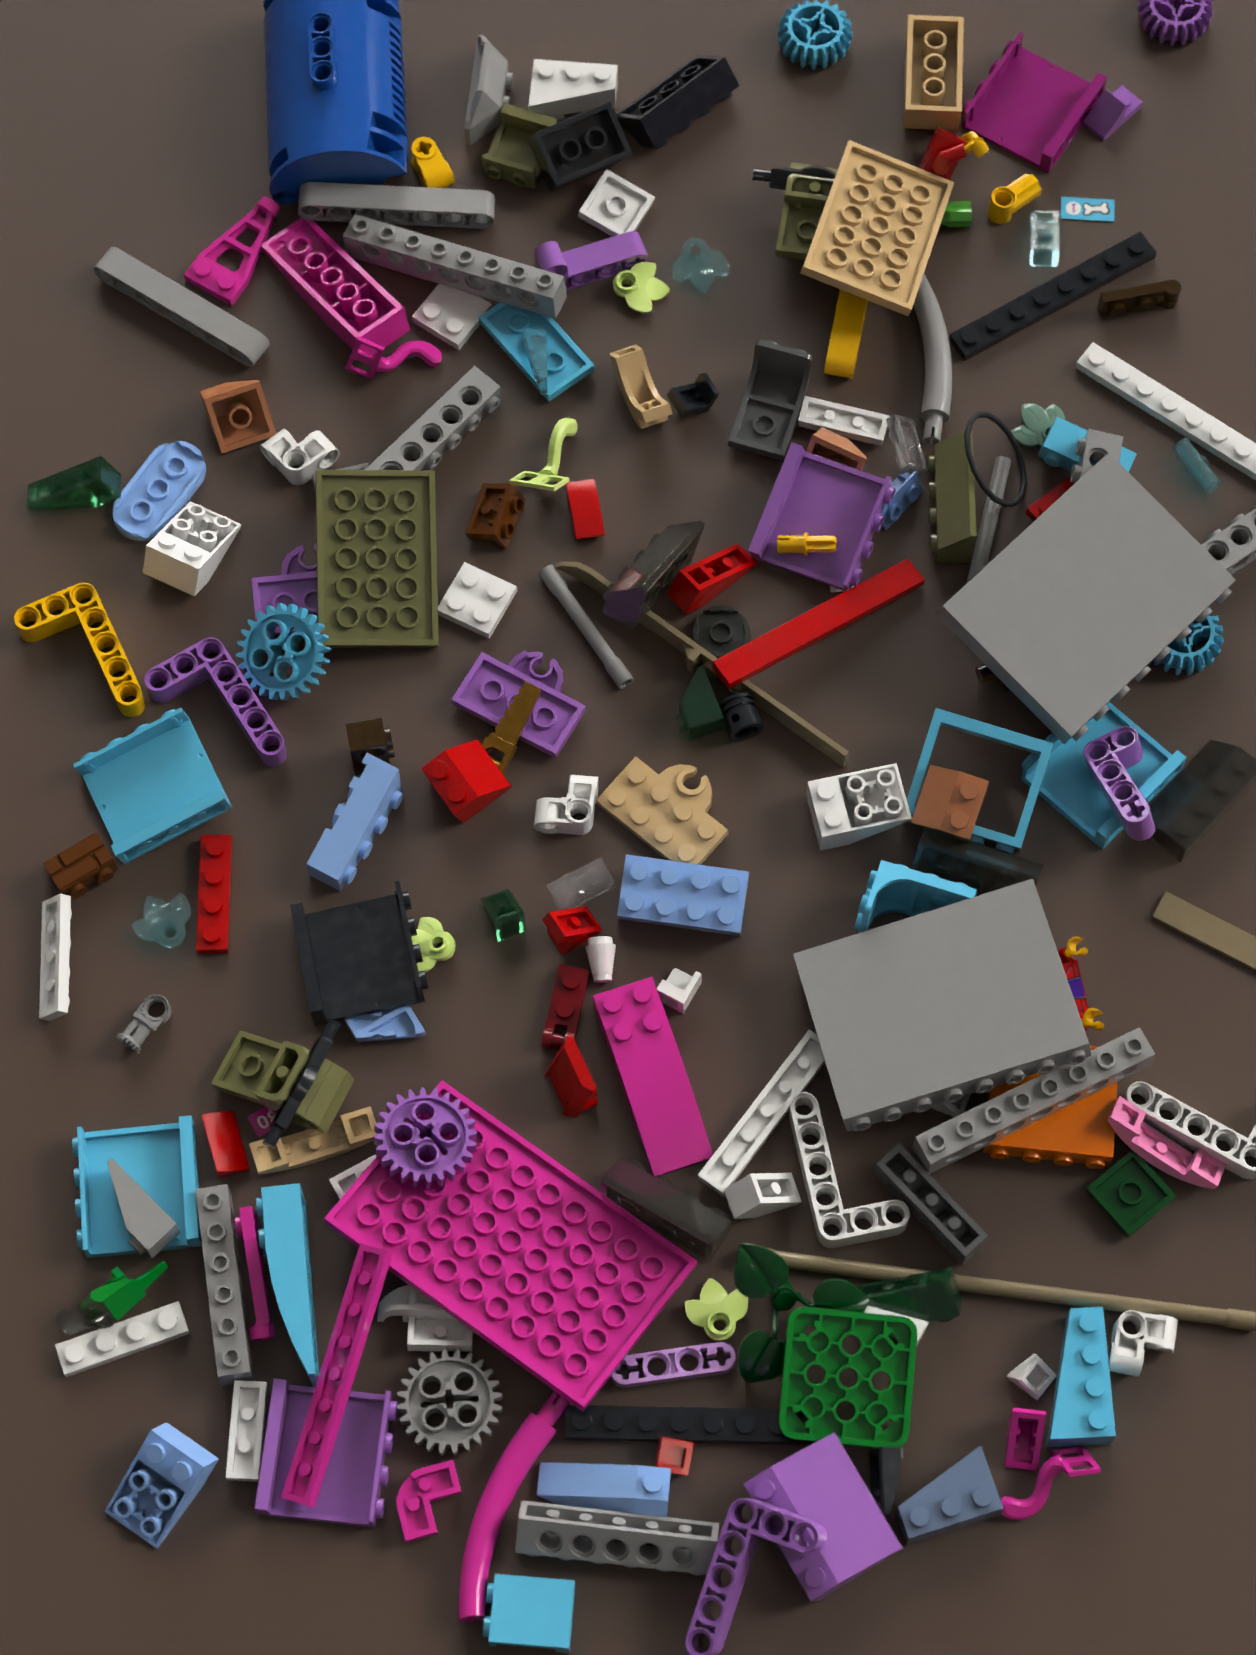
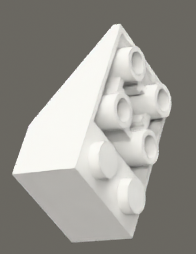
(190, 548)
(856, 805)

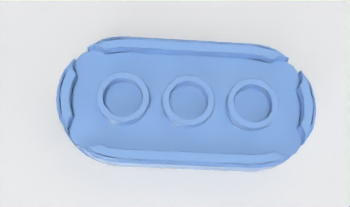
(159, 490)

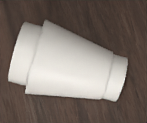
(601, 958)

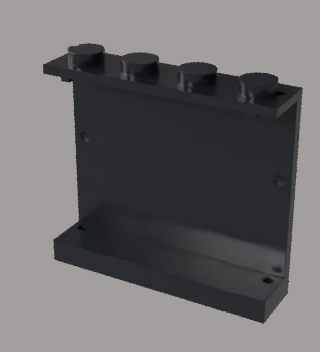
(359, 957)

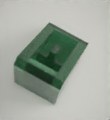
(504, 914)

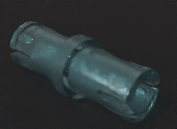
(1197, 465)

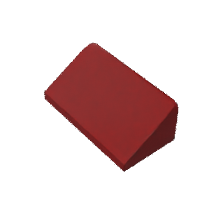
(225, 1143)

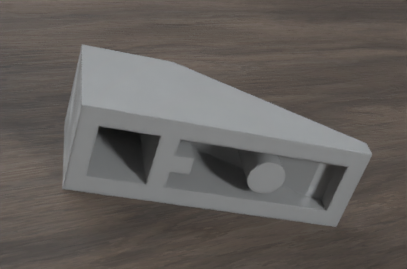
(144, 1219)

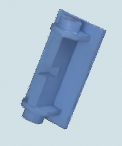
(907, 491)

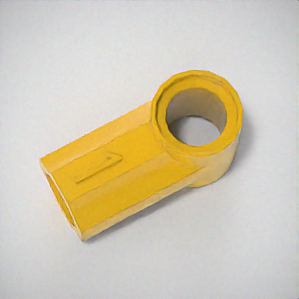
(1009, 199)

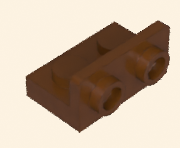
(496, 514)

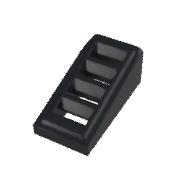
(884, 1475)

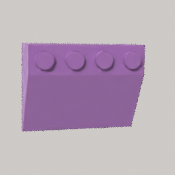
(829, 1490)

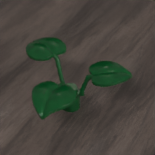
(764, 1272)

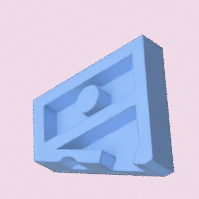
(386, 1025)

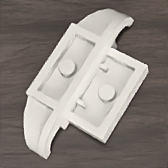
(428, 1324)

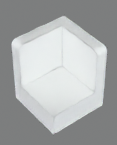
(679, 989)

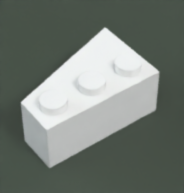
(571, 87)

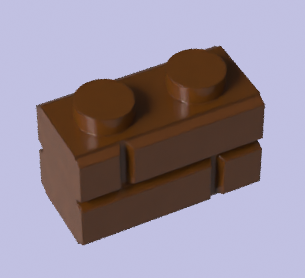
(81, 867)

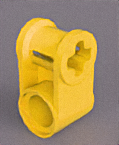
(430, 164)

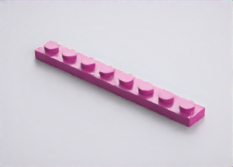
(337, 1375)

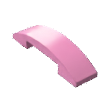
(1162, 1152)

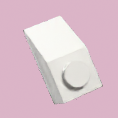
(762, 1194)

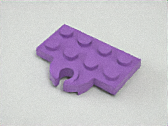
(294, 586)
(492, 687)

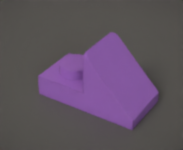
(1112, 112)

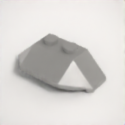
(487, 91)

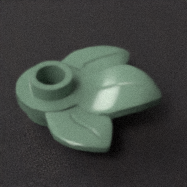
(1035, 424)

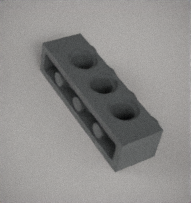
(930, 1204)

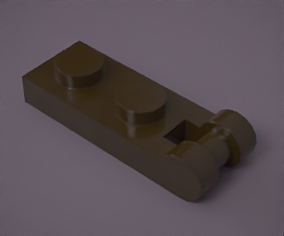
(1139, 298)

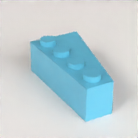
(1083, 1393)

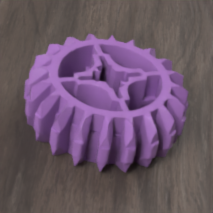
(1162, 22)

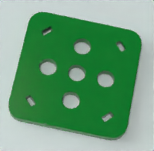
(825, 1349)

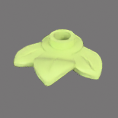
(643, 288)
(428, 936)
(717, 1306)

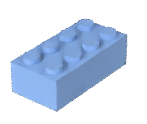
(683, 895)

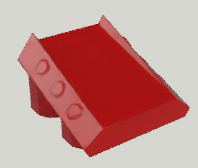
(572, 1080)

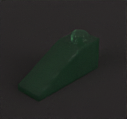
(77, 487)
(920, 1296)

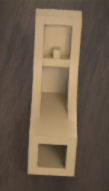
(638, 387)

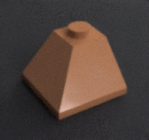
(238, 414)
(836, 448)

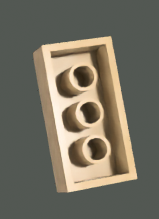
(933, 72)

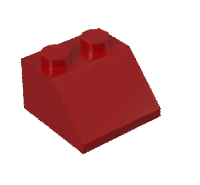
(466, 779)

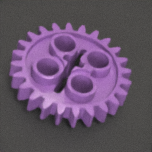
(405, 1155)

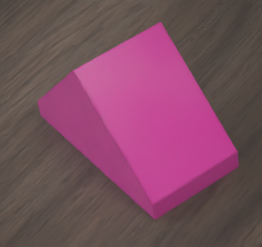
(1024, 1438)

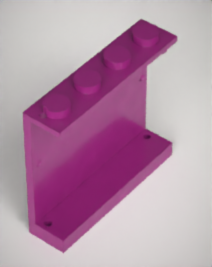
(1030, 106)

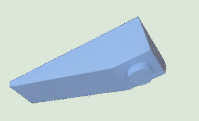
(606, 1487)

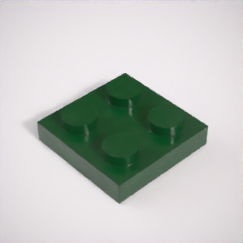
(1130, 1193)

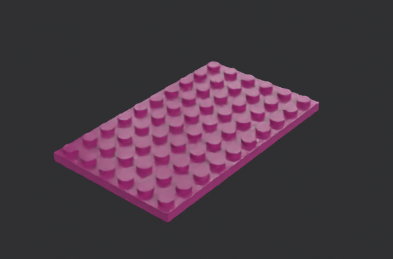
(520, 1255)

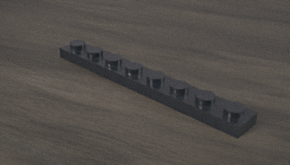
(1052, 296)
(681, 1423)

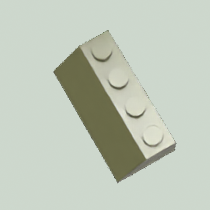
(953, 501)

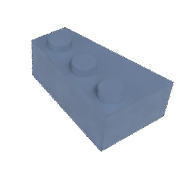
(951, 1501)

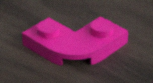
(418, 1491)

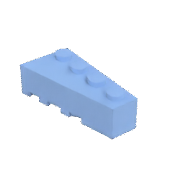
(356, 823)

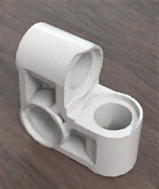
(311, 453)
(556, 814)
(1127, 1350)

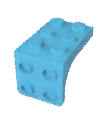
(906, 892)

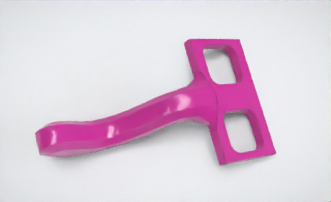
(422, 349)
(1024, 1508)

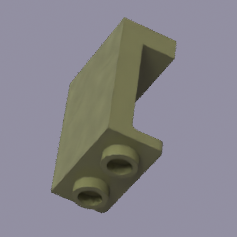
(510, 152)

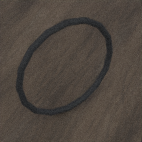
(1005, 429)

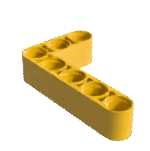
(98, 638)

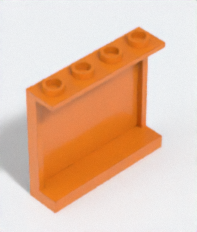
(1067, 1136)

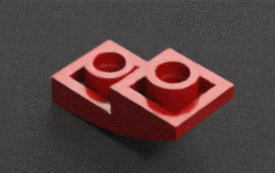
(584, 509)

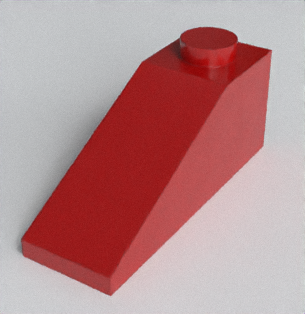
(709, 577)

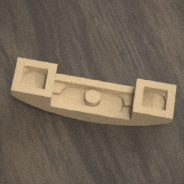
(313, 1146)

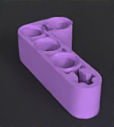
(592, 261)
(1107, 763)

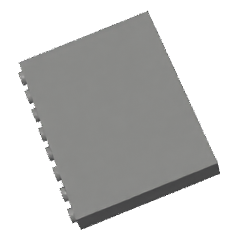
(1087, 599)
(941, 1006)

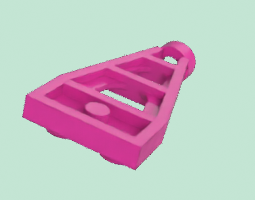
(221, 281)
(248, 1230)

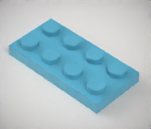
(565, 359)

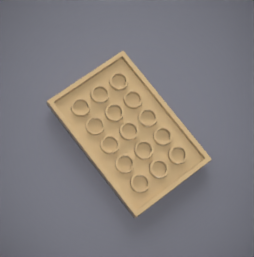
(877, 228)

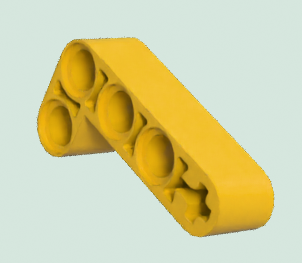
(845, 335)

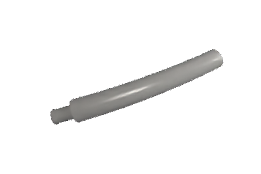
(938, 363)

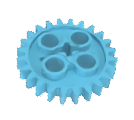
(304, 663)

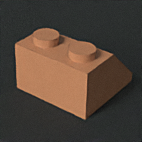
(950, 802)

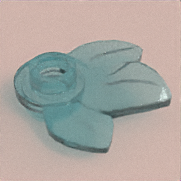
(699, 268)
(161, 918)

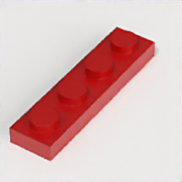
(214, 894)

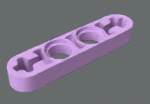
(673, 1369)

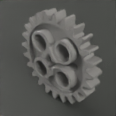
(452, 1431)

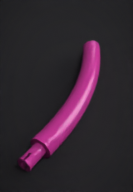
(495, 1502)

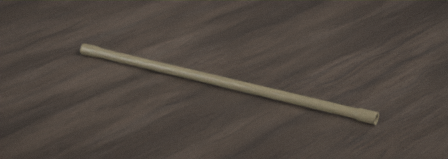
(1226, 1317)

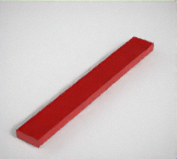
(817, 623)

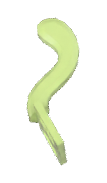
(548, 474)

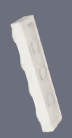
(55, 957)
(122, 1339)

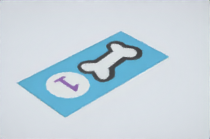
(1087, 209)

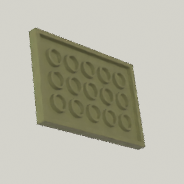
(376, 558)

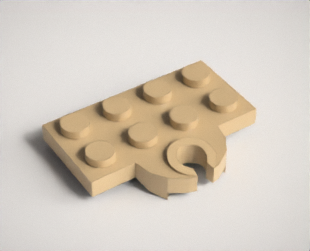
(665, 811)

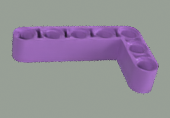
(230, 693)
(739, 1565)

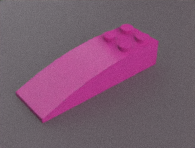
(336, 286)
(652, 1076)

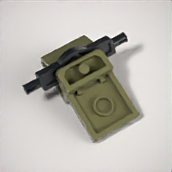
(804, 201)
(286, 1079)

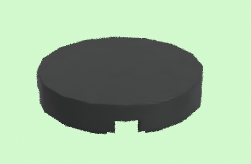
(721, 630)

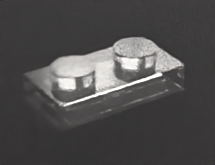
(906, 444)
(581, 885)

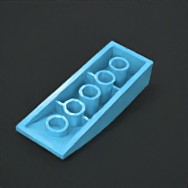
(288, 1256)

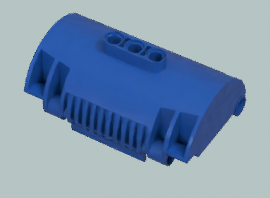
(355, 118)

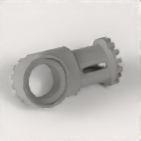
(143, 1023)

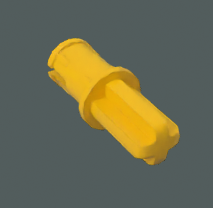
(805, 544)

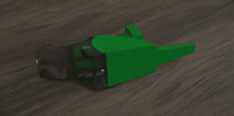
(109, 1302)

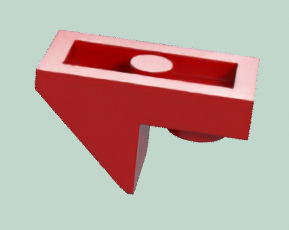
(571, 927)

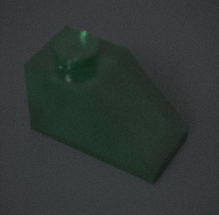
(699, 708)

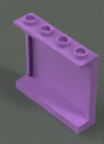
(824, 501)
(355, 1466)

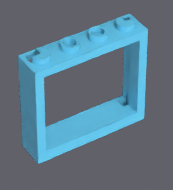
(996, 734)

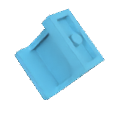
(530, 1612)

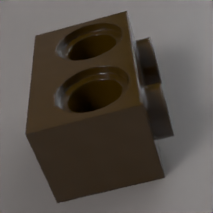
(370, 738)

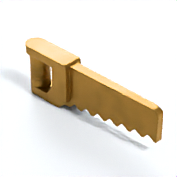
(512, 725)

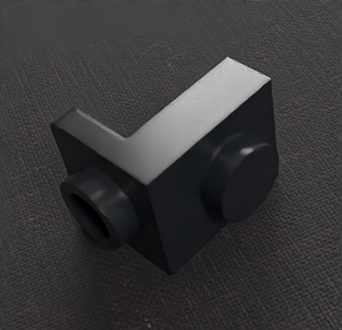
(694, 397)

